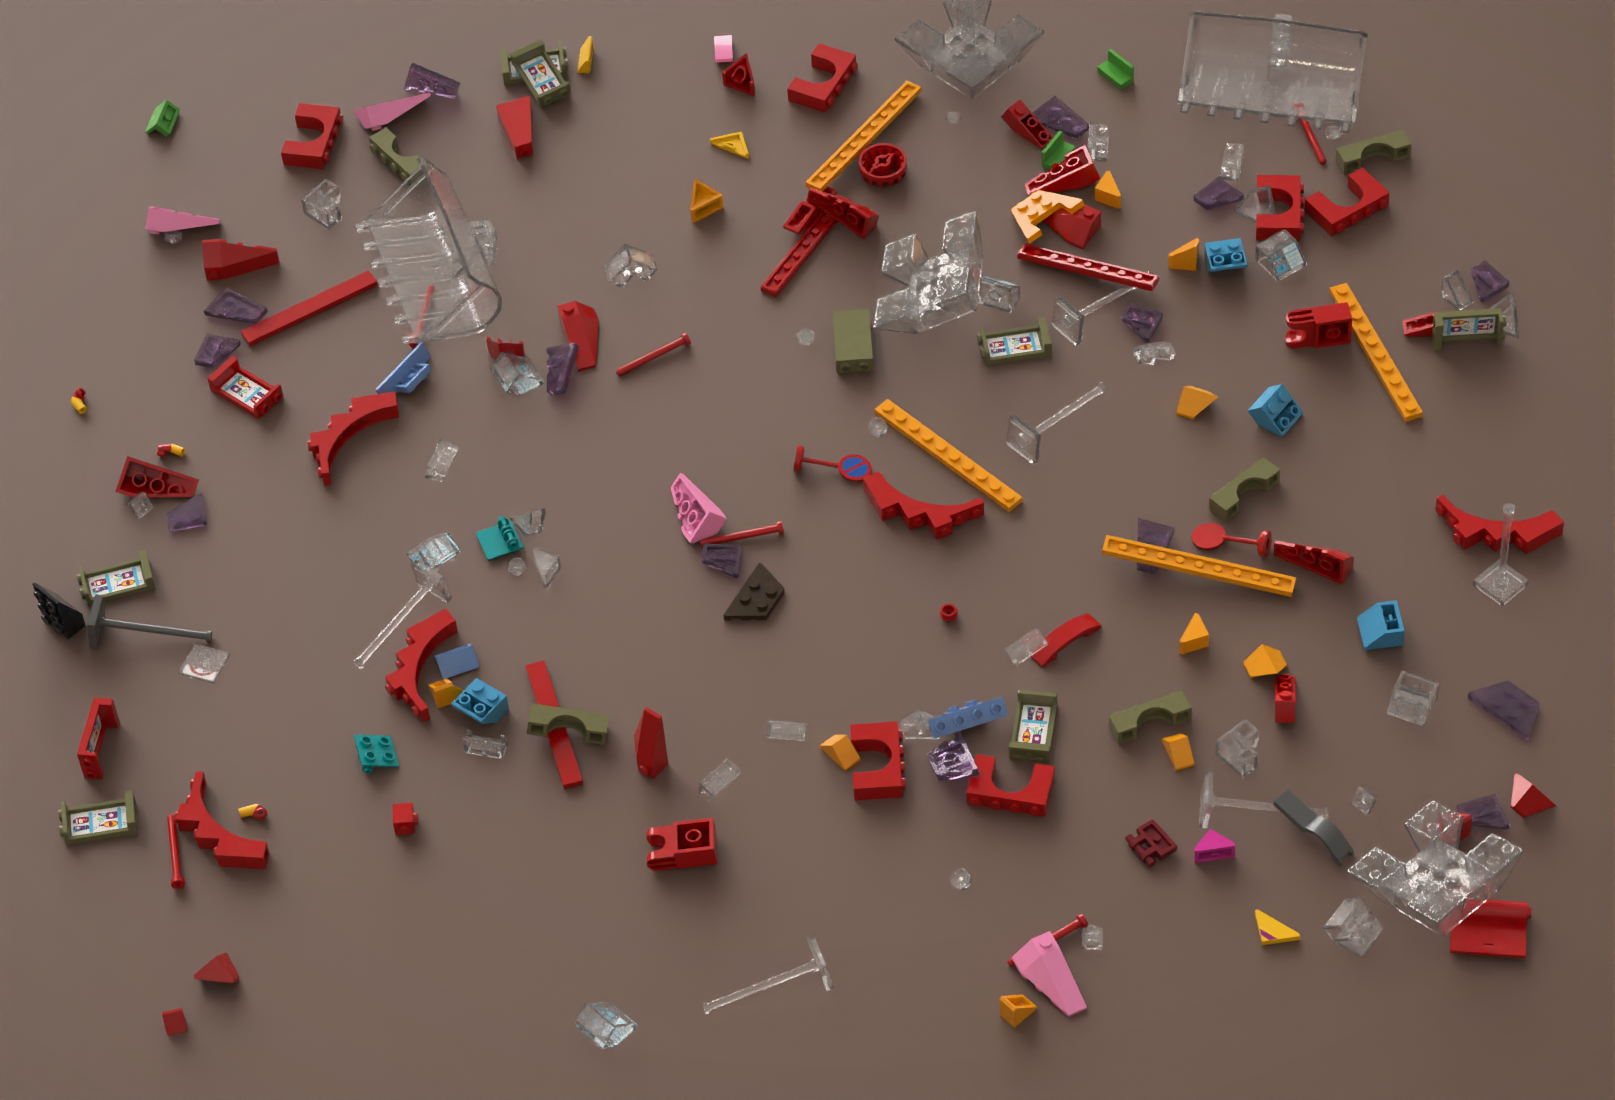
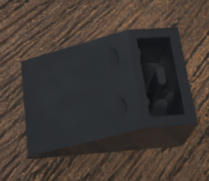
(58, 612)

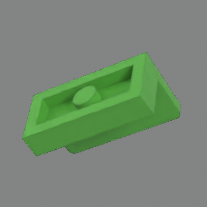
(1117, 70)
(163, 118)
(1055, 151)

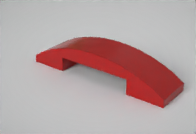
(1064, 636)

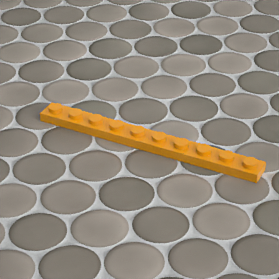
(863, 136)
(1378, 355)
(948, 455)
(1199, 565)

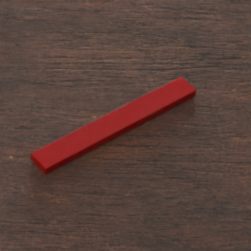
(799, 253)
(1088, 267)
(309, 308)
(558, 738)

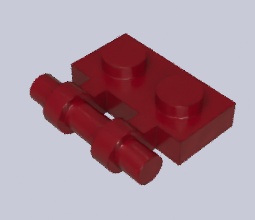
(1155, 838)

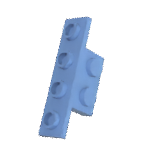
(408, 372)
(971, 715)

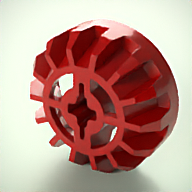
(879, 160)

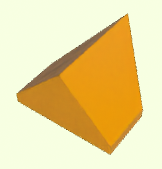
(704, 201)
(1185, 257)
(1193, 401)
(1264, 662)
(444, 692)

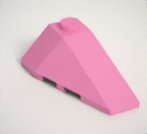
(383, 113)
(168, 220)
(698, 513)
(1047, 969)

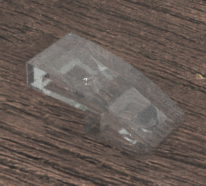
(1151, 352)

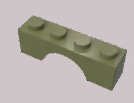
(1392, 145)
(385, 146)
(1260, 476)
(1171, 708)
(547, 718)

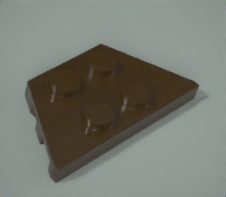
(756, 597)

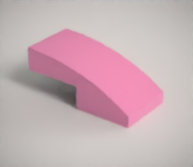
(723, 48)

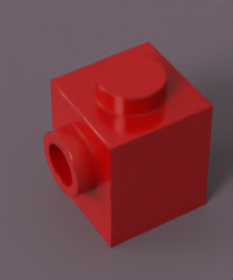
(404, 818)

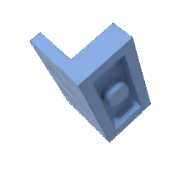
(457, 661)

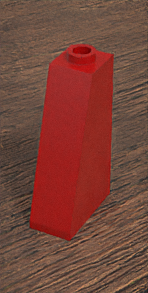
(517, 125)

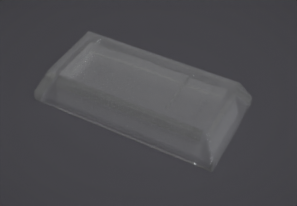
(787, 730)

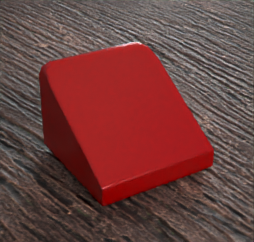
(174, 1021)

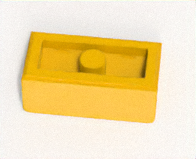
(585, 56)

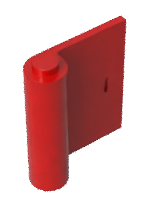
(1493, 930)

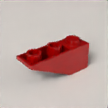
(1024, 123)
(1285, 699)

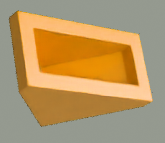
(1107, 191)
(1194, 637)
(841, 751)
(1179, 751)
(1015, 1008)

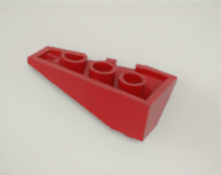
(1072, 173)
(850, 214)
(1076, 227)
(229, 260)
(580, 327)
(154, 481)
(1319, 560)
(650, 744)

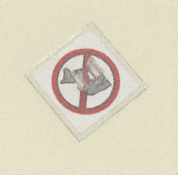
(204, 663)

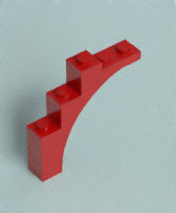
(362, 413)
(939, 518)
(1525, 534)
(421, 642)
(228, 848)

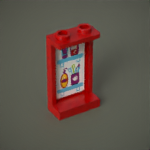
(244, 388)
(101, 716)

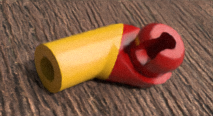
(77, 400)
(171, 448)
(253, 810)

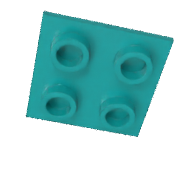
(499, 539)
(375, 752)

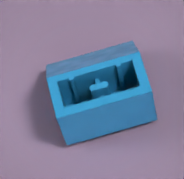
(1224, 255)
(1275, 410)
(1381, 626)
(482, 702)

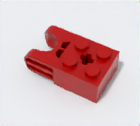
(1319, 326)
(683, 845)

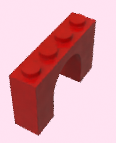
(822, 95)
(316, 152)
(1287, 190)
(1337, 218)
(887, 781)
(1030, 800)

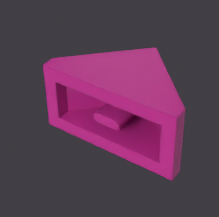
(1213, 847)

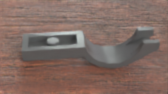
(1308, 821)

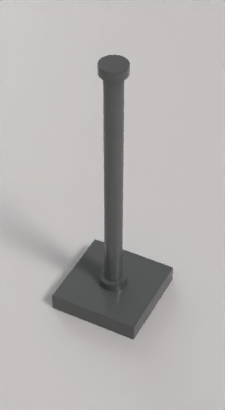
(97, 622)

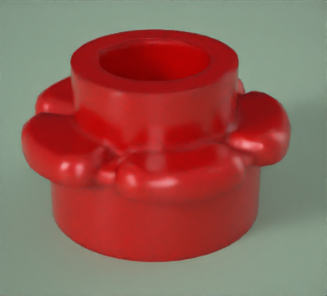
(948, 612)

